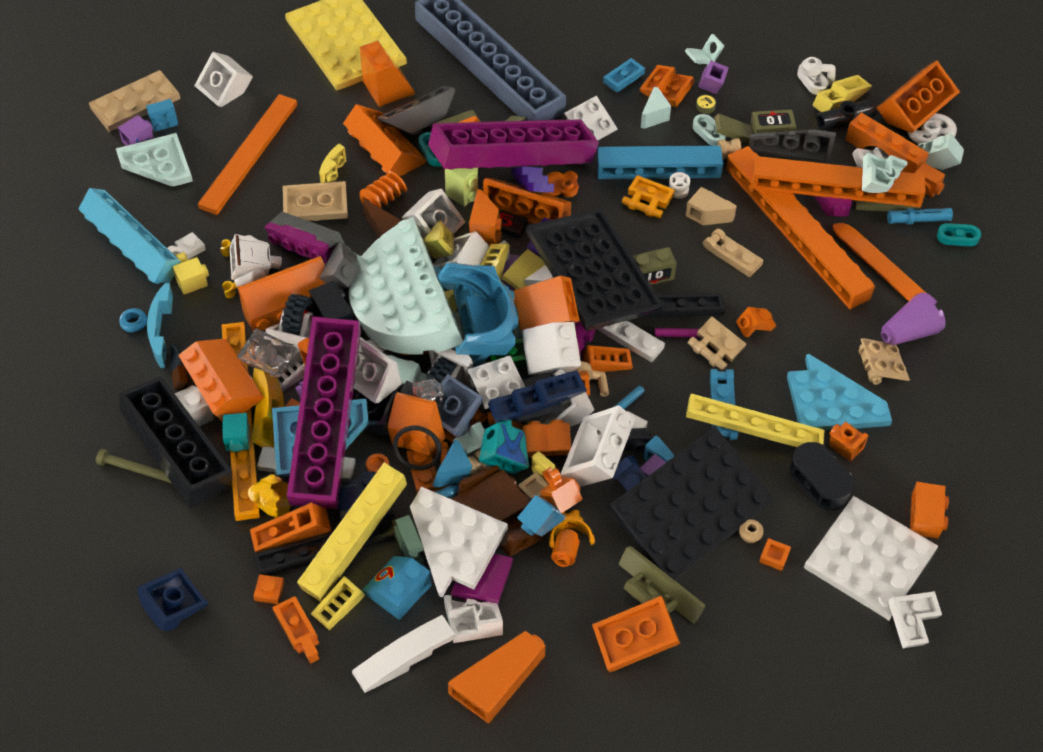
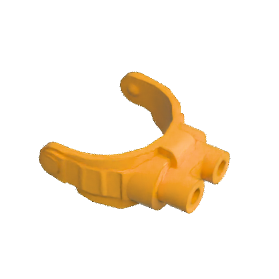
(572, 521)

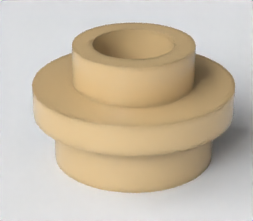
(748, 536)

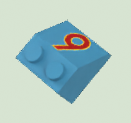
(398, 585)

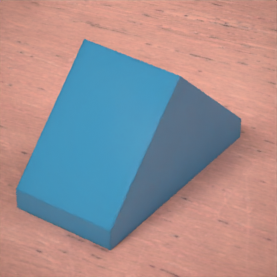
(454, 467)

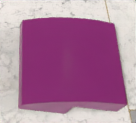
(490, 584)

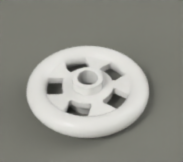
(932, 129)

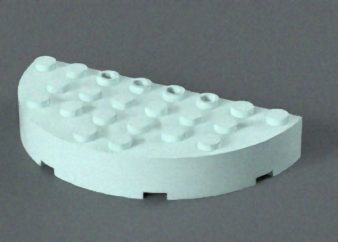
(401, 296)

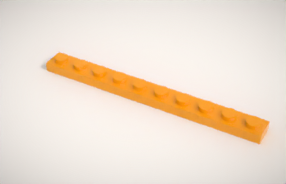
(242, 462)

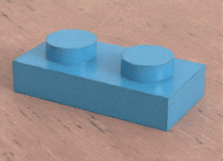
(624, 75)

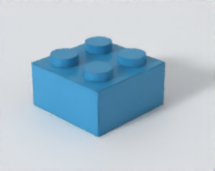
(162, 115)

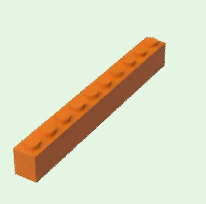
(804, 233)

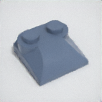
(459, 406)

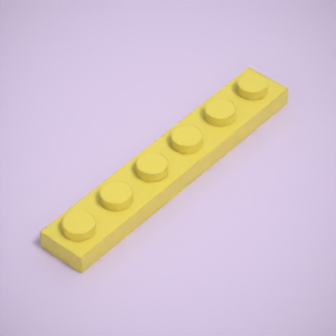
(752, 422)

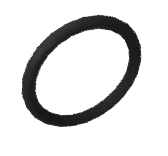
(425, 430)

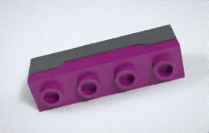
(302, 236)

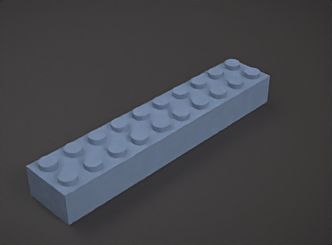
(491, 59)

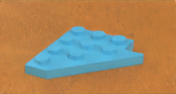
(829, 398)
(285, 427)

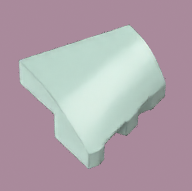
(880, 172)

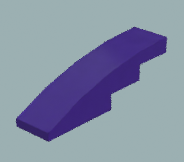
(532, 179)

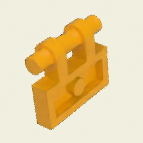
(650, 192)

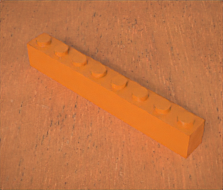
(832, 181)

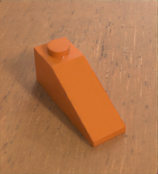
(291, 527)

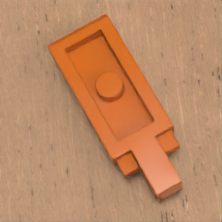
(297, 628)

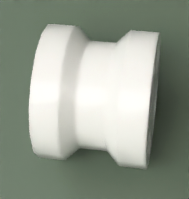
(680, 183)

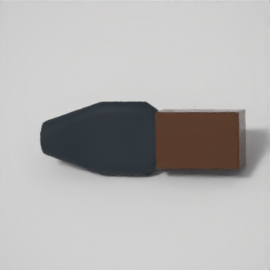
(179, 372)

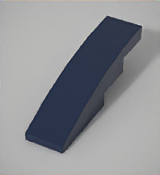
(537, 397)

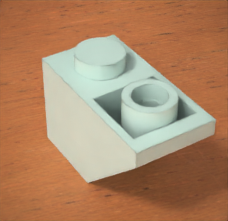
(943, 152)

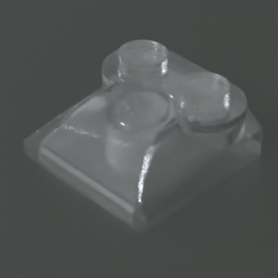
(267, 353)

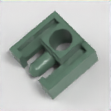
(408, 538)

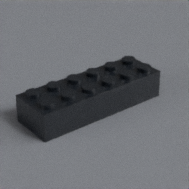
(175, 441)

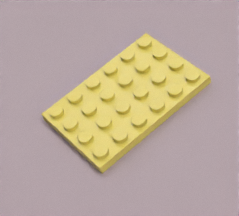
(334, 35)

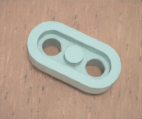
(706, 128)

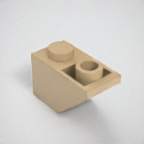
(710, 208)

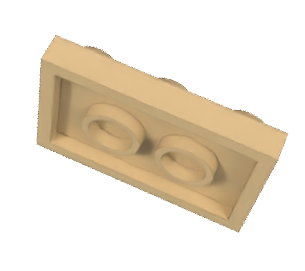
(316, 201)

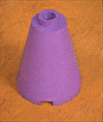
(914, 321)

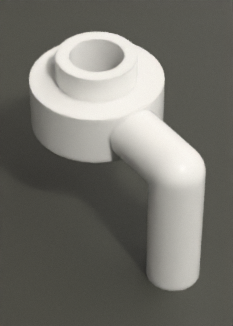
(813, 67)

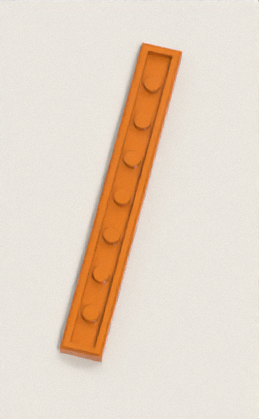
(247, 155)

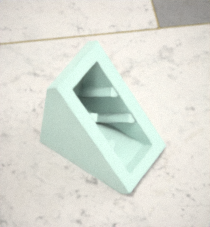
(656, 110)

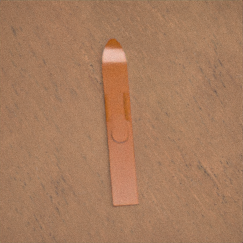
(877, 260)

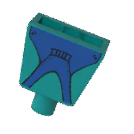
(504, 447)

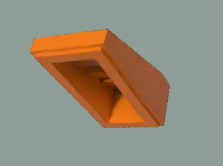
(594, 354)

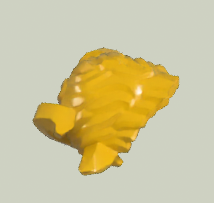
(271, 496)

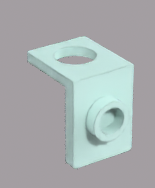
(704, 55)

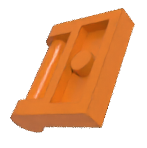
(426, 477)

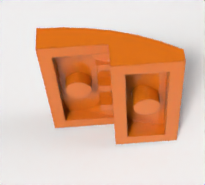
(672, 85)

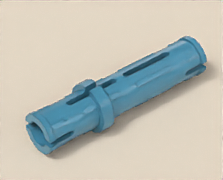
(924, 215)

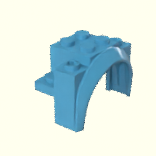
(484, 319)

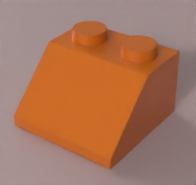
(485, 219)
(413, 411)

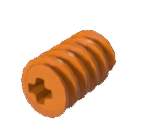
(383, 189)

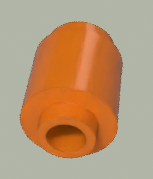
(565, 548)

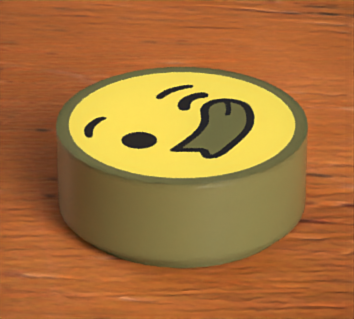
(705, 104)

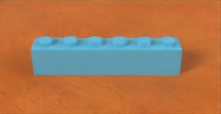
(129, 235)

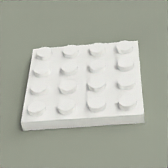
(870, 556)

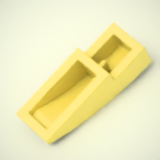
(842, 90)

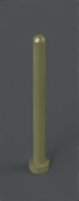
(104, 457)

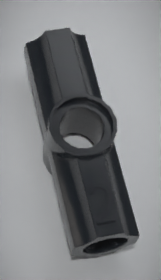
(845, 114)

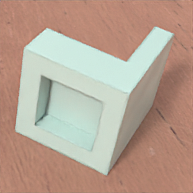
(472, 439)

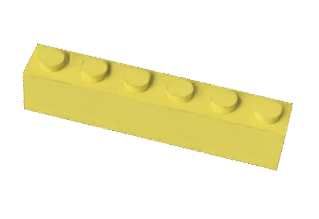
(352, 532)

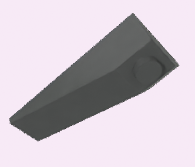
(799, 144)

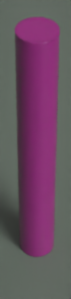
(676, 332)

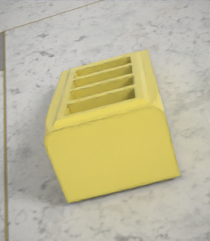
(500, 260)
(337, 591)

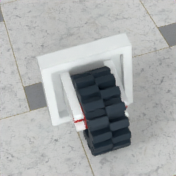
(295, 320)
(449, 363)

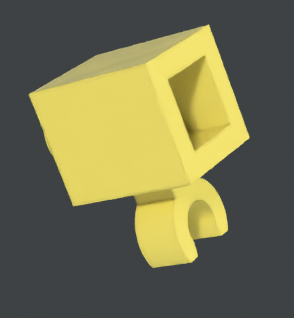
(190, 274)

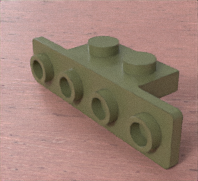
(652, 582)

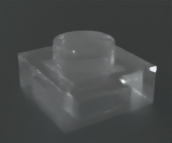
(428, 389)

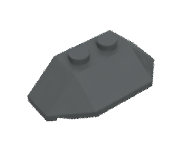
(420, 112)

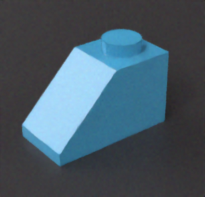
(540, 516)

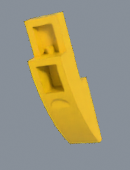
(273, 398)

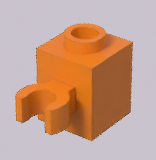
(561, 491)

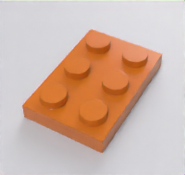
(635, 634)

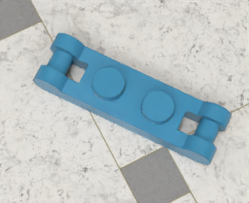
(723, 393)

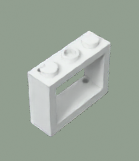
(598, 446)

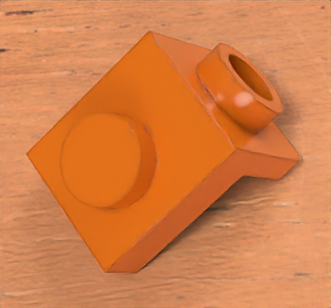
(755, 319)

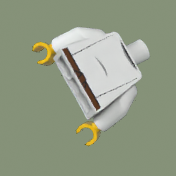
(249, 261)

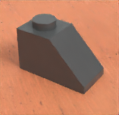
(341, 267)

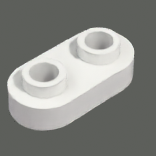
(813, 83)

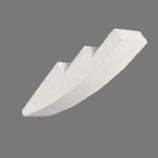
(403, 653)

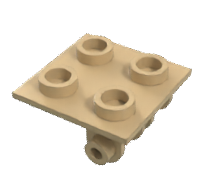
(882, 361)

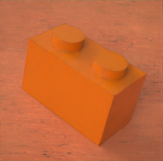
(928, 510)

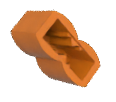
(548, 439)

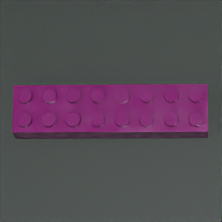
(512, 143)
(324, 413)

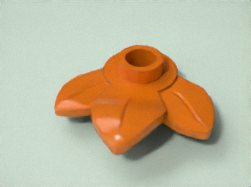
(564, 184)

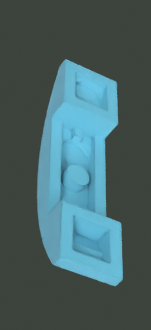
(160, 305)

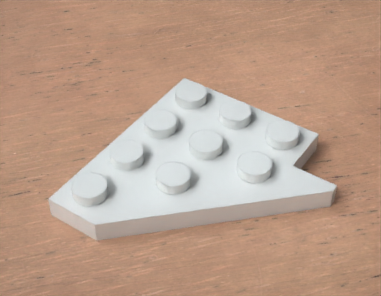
(455, 539)

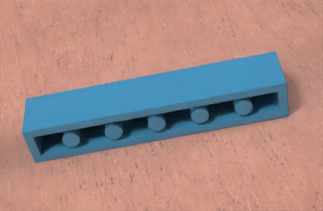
(659, 162)

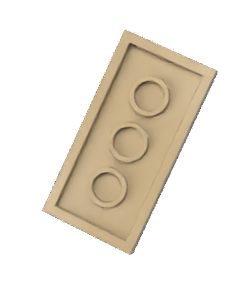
(131, 100)

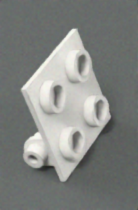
(594, 117)
(495, 379)

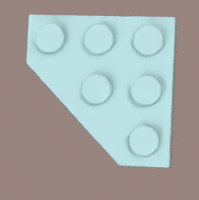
(157, 159)

